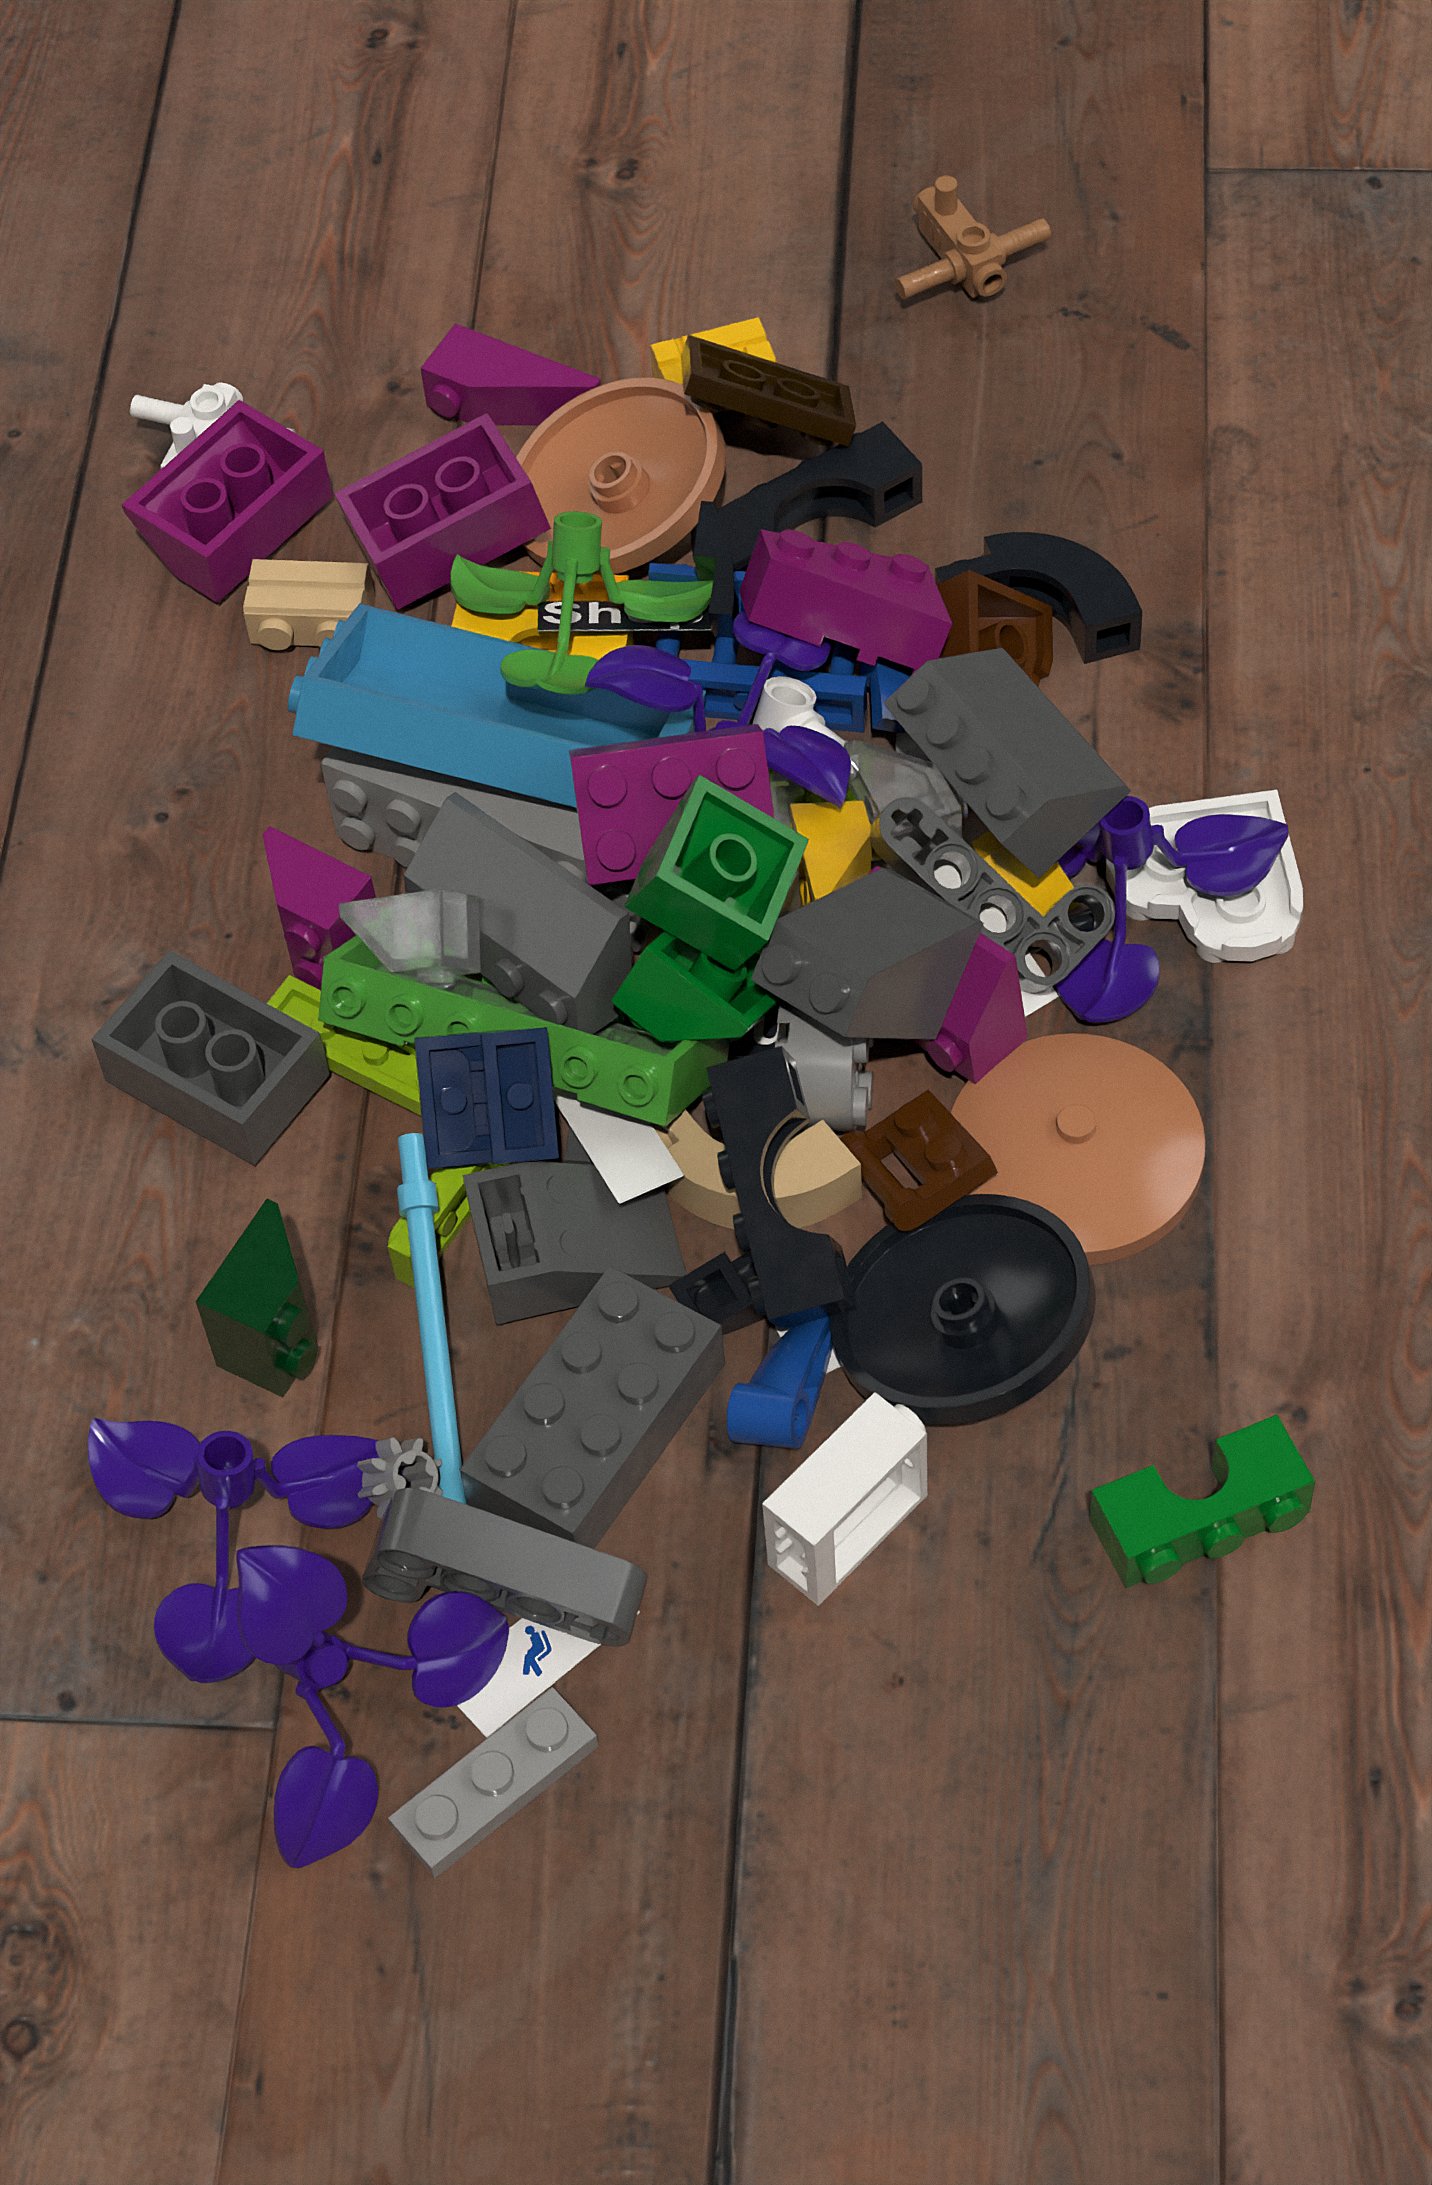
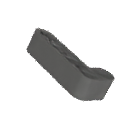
(984, 885)
(505, 1563)

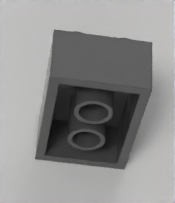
(211, 1057)

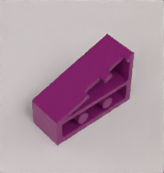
(846, 595)

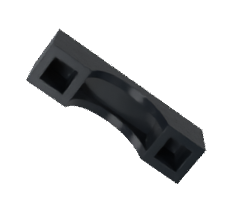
(862, 482)
(759, 1110)

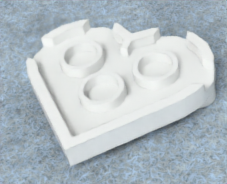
(1221, 926)

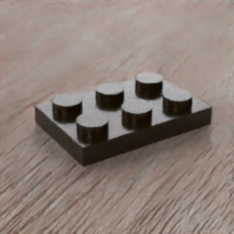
(767, 392)

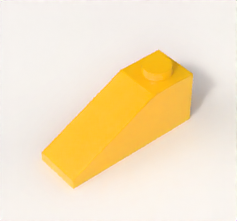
(836, 849)

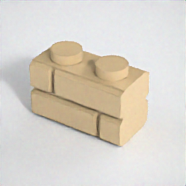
(302, 600)

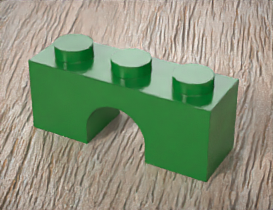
(1157, 1532)

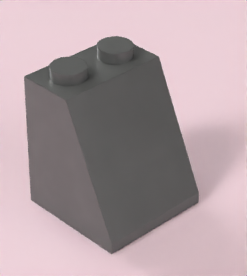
(871, 958)

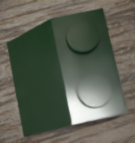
(258, 1308)

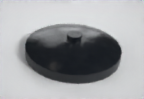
(966, 1309)

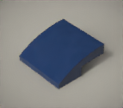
(486, 1097)

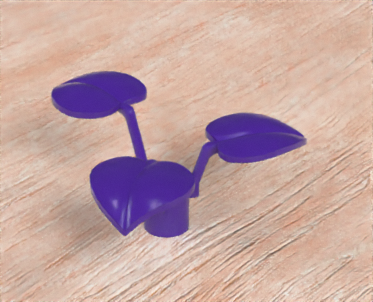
(663, 683)
(1221, 859)
(149, 1462)
(281, 1617)

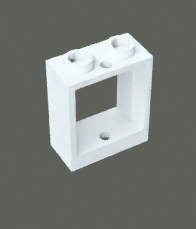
(846, 1497)

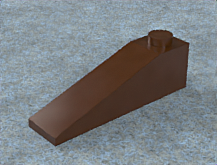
(994, 617)

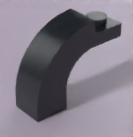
(1076, 581)

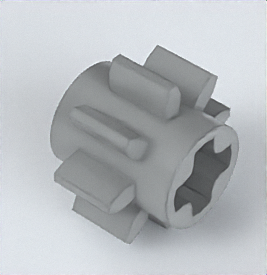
(397, 1469)

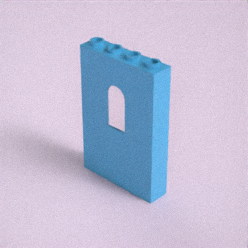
(441, 705)

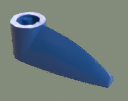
(784, 1390)

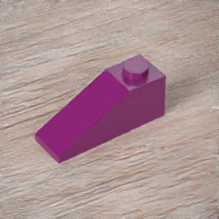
(484, 375)

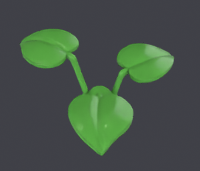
(575, 556)

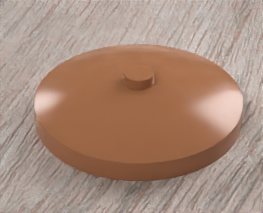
(631, 457)
(1090, 1137)

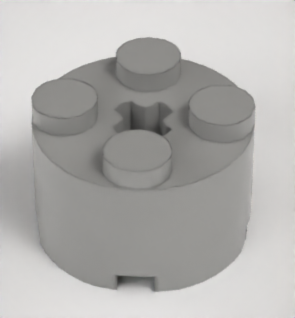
(828, 1070)

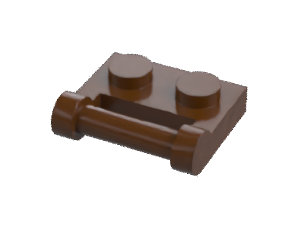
(932, 1148)

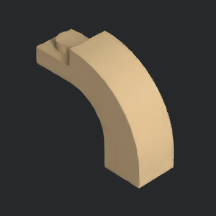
(811, 1179)

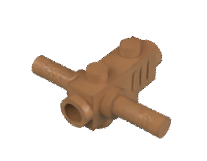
(966, 247)

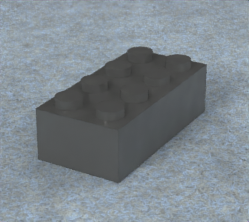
(595, 1412)

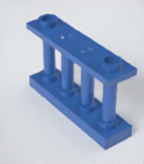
(838, 693)

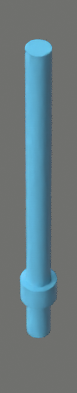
(418, 1203)

